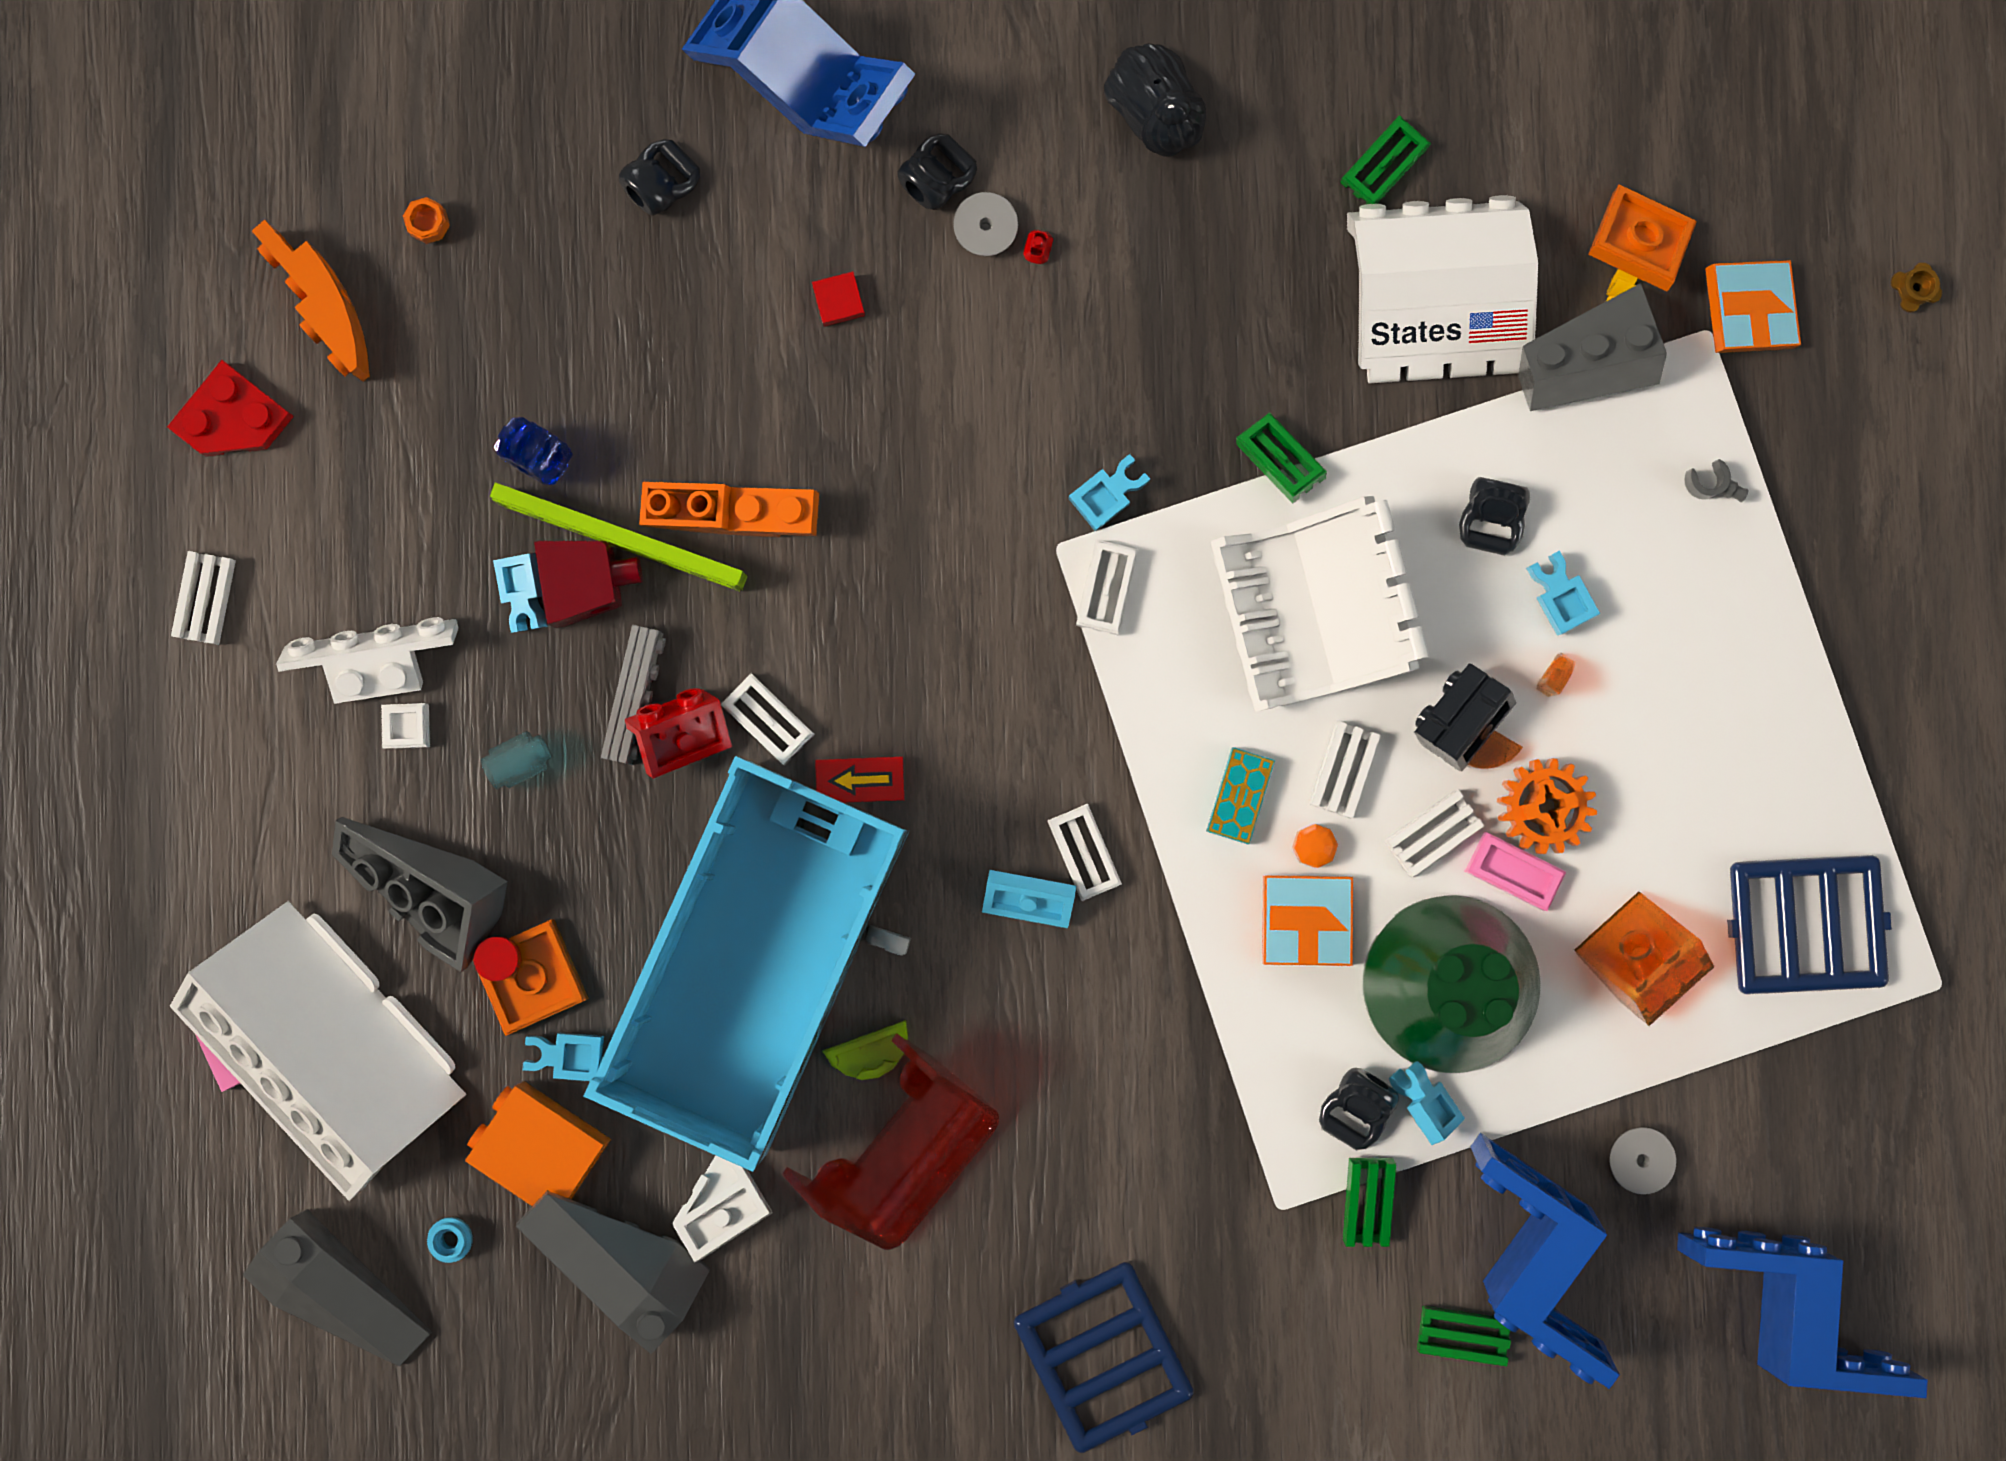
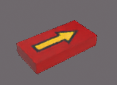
(861, 779)

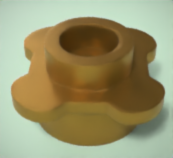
(1927, 281)

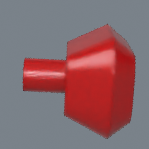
(1038, 246)

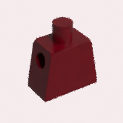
(582, 579)

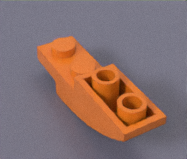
(324, 301)
(729, 509)

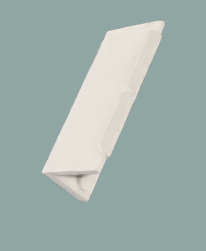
(319, 1045)

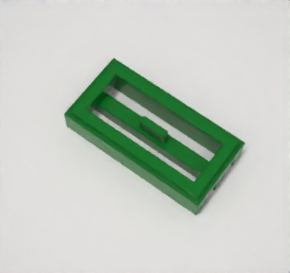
(1361, 190)
(1303, 483)
(1368, 1235)
(1501, 1341)

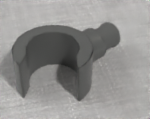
(1724, 485)

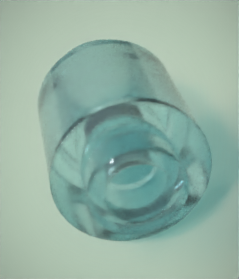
(516, 760)

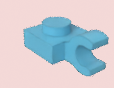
(1431, 1105)

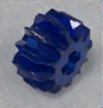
(533, 450)

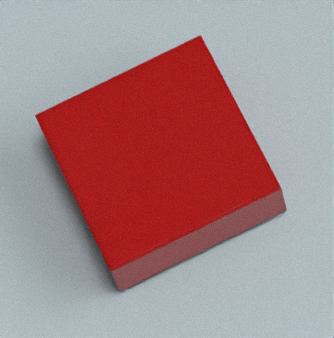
(838, 299)

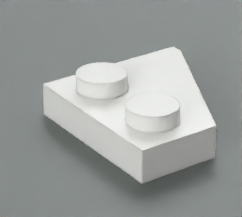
(720, 1208)

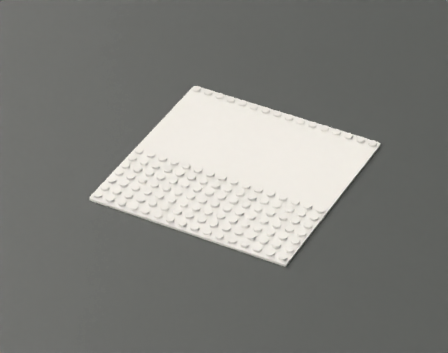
(1687, 709)

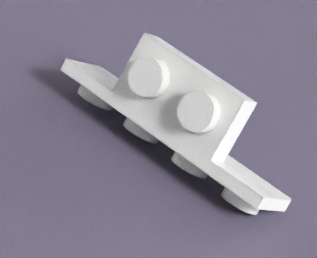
(370, 662)

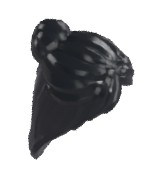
(1156, 99)

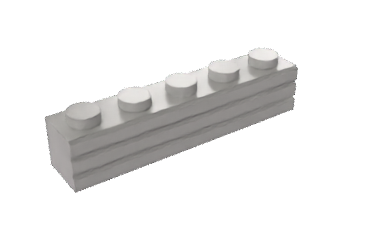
(632, 692)

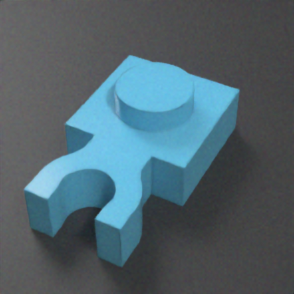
(1104, 496)
(520, 584)
(1565, 600)
(572, 1055)

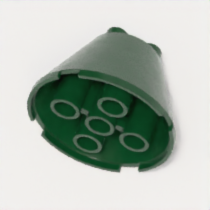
(1451, 984)

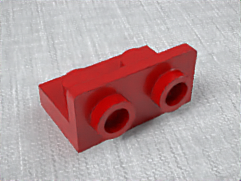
(679, 731)

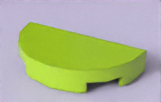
(869, 1054)

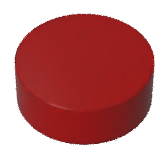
(497, 958)

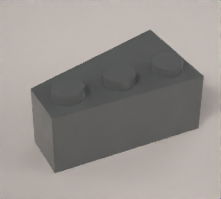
(1594, 354)

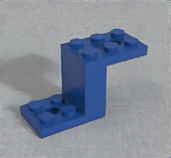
(801, 67)
(1543, 1263)
(1802, 1313)

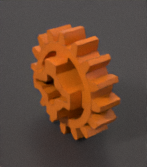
(1543, 789)

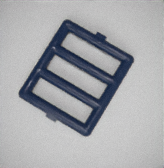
(1827, 870)
(1160, 1353)

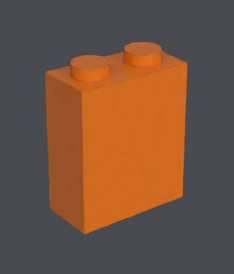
(535, 1145)

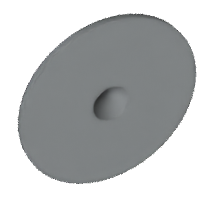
(985, 224)
(1643, 1160)

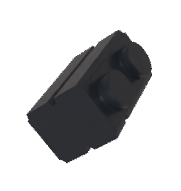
(1464, 716)

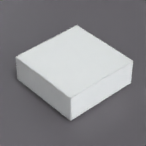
(405, 726)

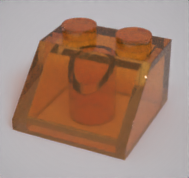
(1645, 958)

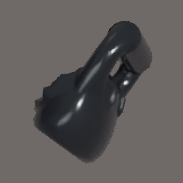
(928, 179)
(651, 184)
(1497, 504)
(1364, 1098)

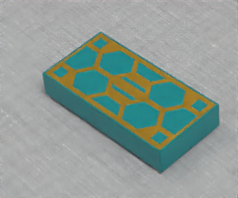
(1240, 795)

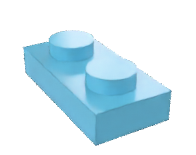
(1029, 899)

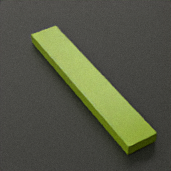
(618, 537)

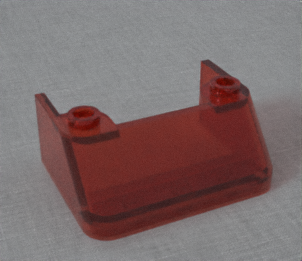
(908, 1161)

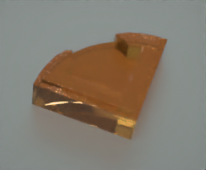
(1556, 675)
(1495, 752)

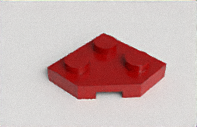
(229, 415)

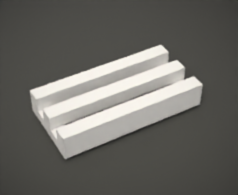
(187, 594)
(1098, 623)
(1356, 735)
(794, 744)
(1465, 811)
(1099, 887)

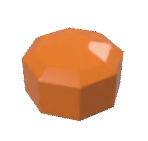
(426, 220)
(1315, 846)

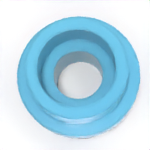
(438, 1246)

